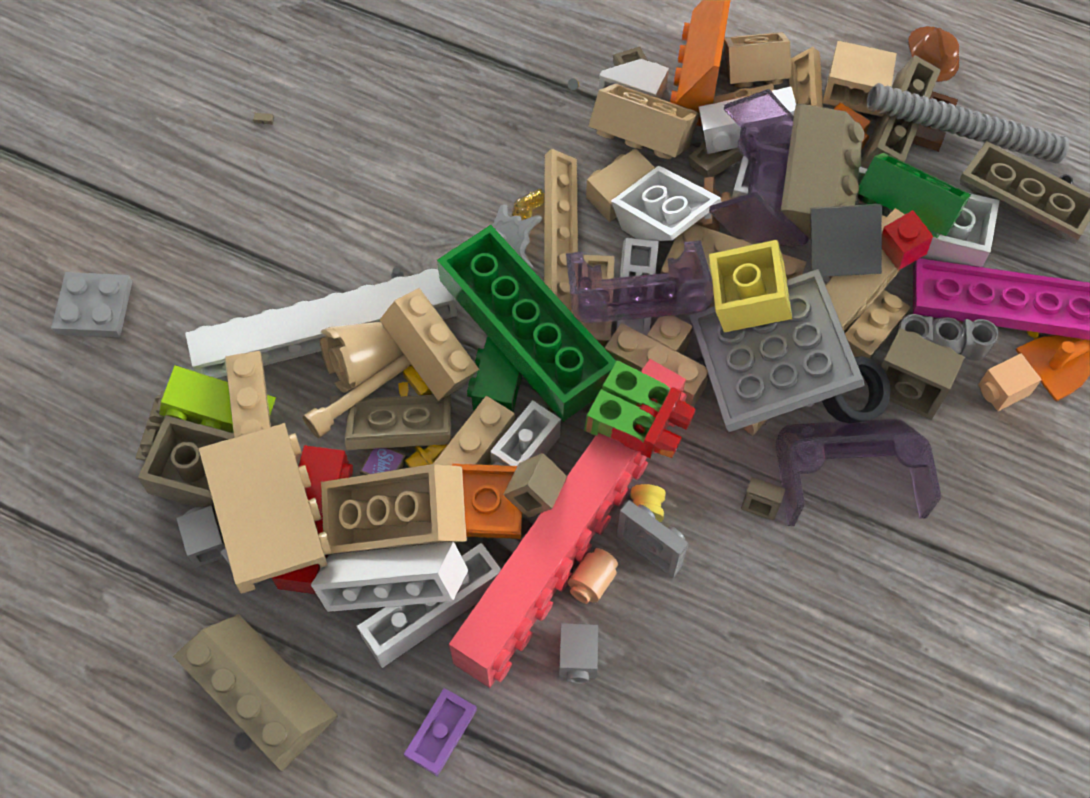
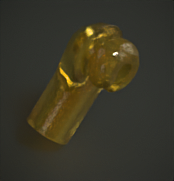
(524, 205)

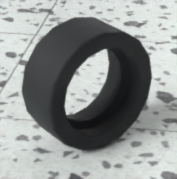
(878, 397)

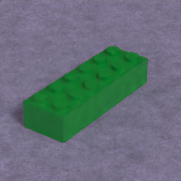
(526, 321)

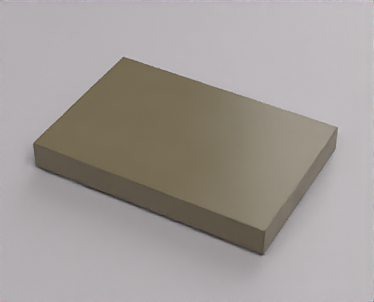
(398, 422)

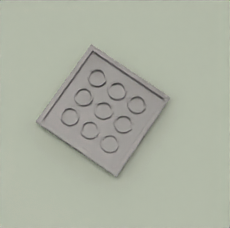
(780, 363)

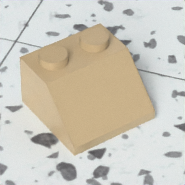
(758, 59)

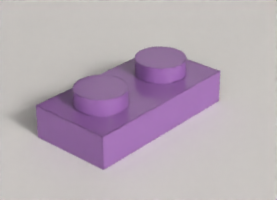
(440, 732)

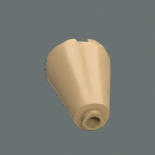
(357, 352)

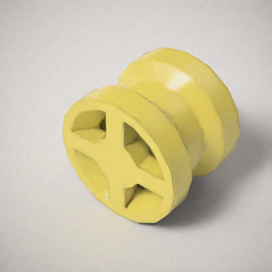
(649, 496)

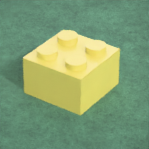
(750, 286)

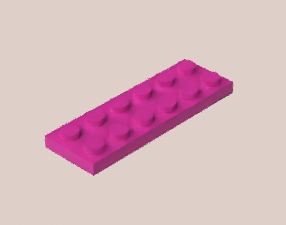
(1002, 298)

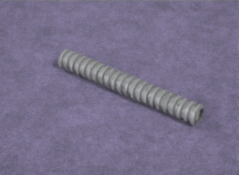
(967, 123)

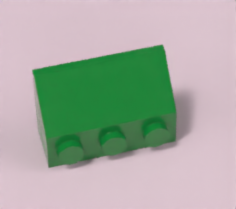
(909, 189)

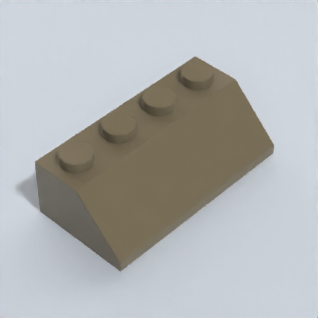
(821, 163)
(1028, 192)
(256, 688)

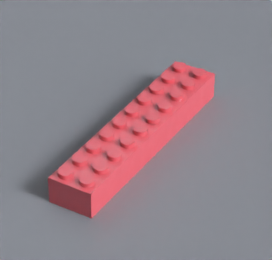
(549, 552)

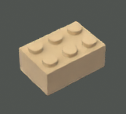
(643, 120)

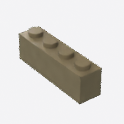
(893, 134)

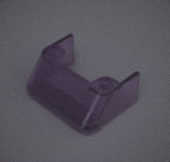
(766, 144)
(806, 446)

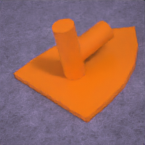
(1059, 362)

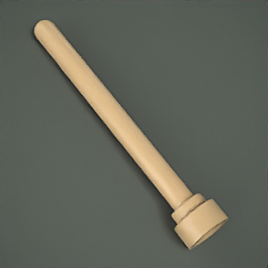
(321, 419)

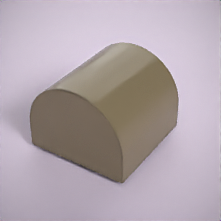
(763, 498)

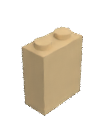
(854, 74)

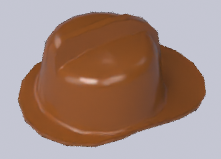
(936, 48)

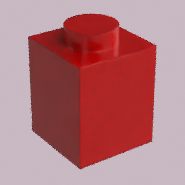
(906, 240)

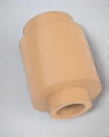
(593, 576)

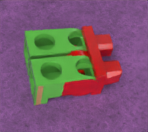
(637, 411)

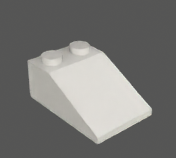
(661, 206)

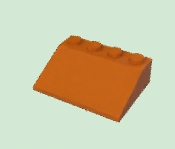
(701, 55)

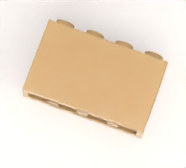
(263, 505)

